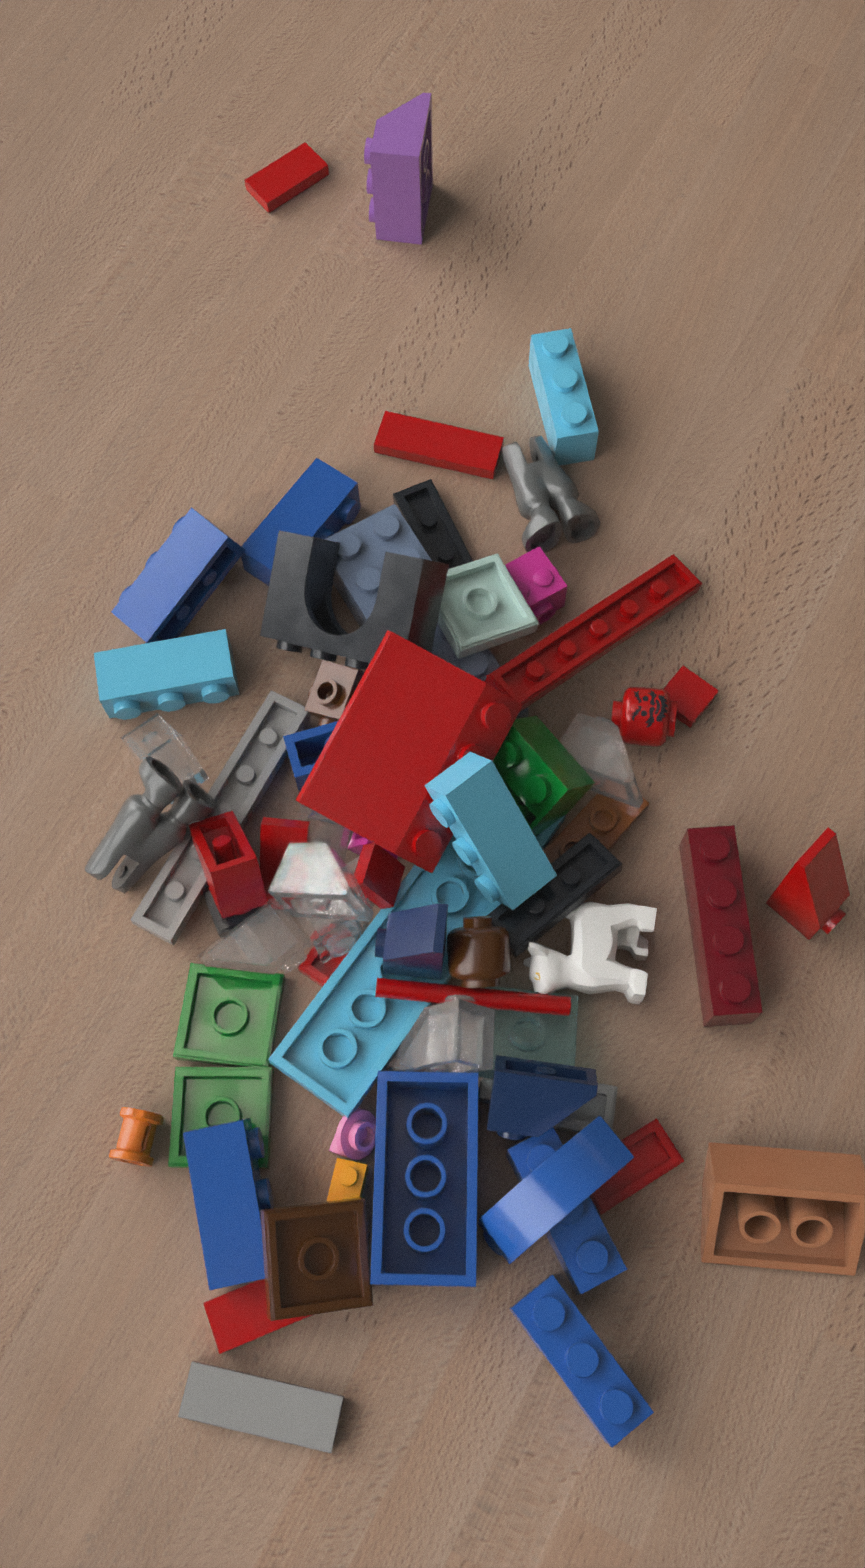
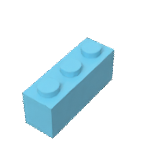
(563, 397)
(166, 674)
(489, 831)

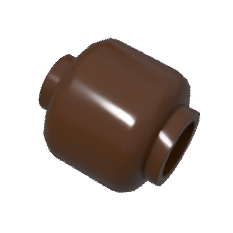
(479, 952)

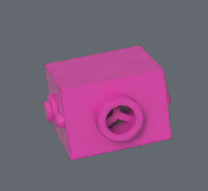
(539, 583)

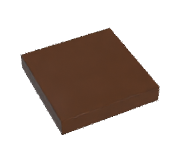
(316, 1258)

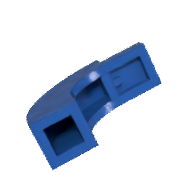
(554, 1189)

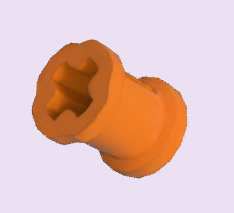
(136, 1137)

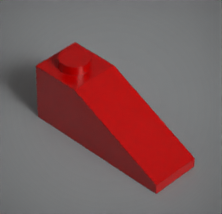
(813, 888)

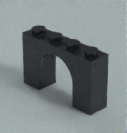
(301, 609)

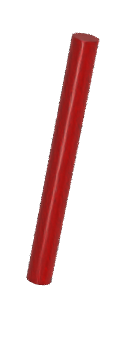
(485, 997)

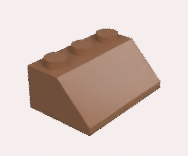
(782, 1208)

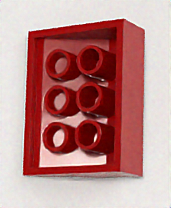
(394, 737)

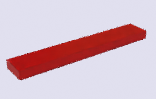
(595, 632)

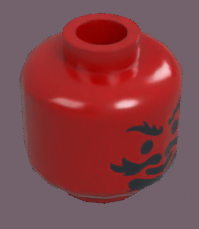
(645, 716)

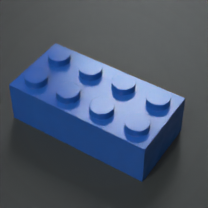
(425, 1180)

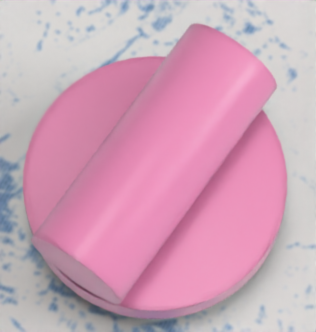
(355, 1135)

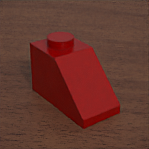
(228, 864)

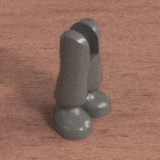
(543, 487)
(144, 830)

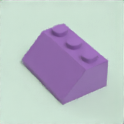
(401, 171)

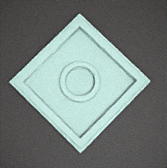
(483, 607)

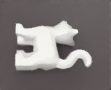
(591, 966)

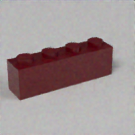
(720, 927)

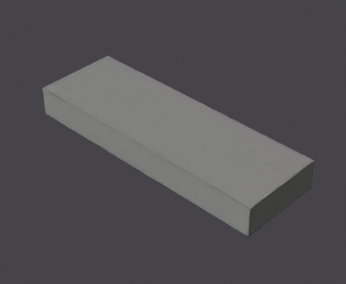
(261, 1406)

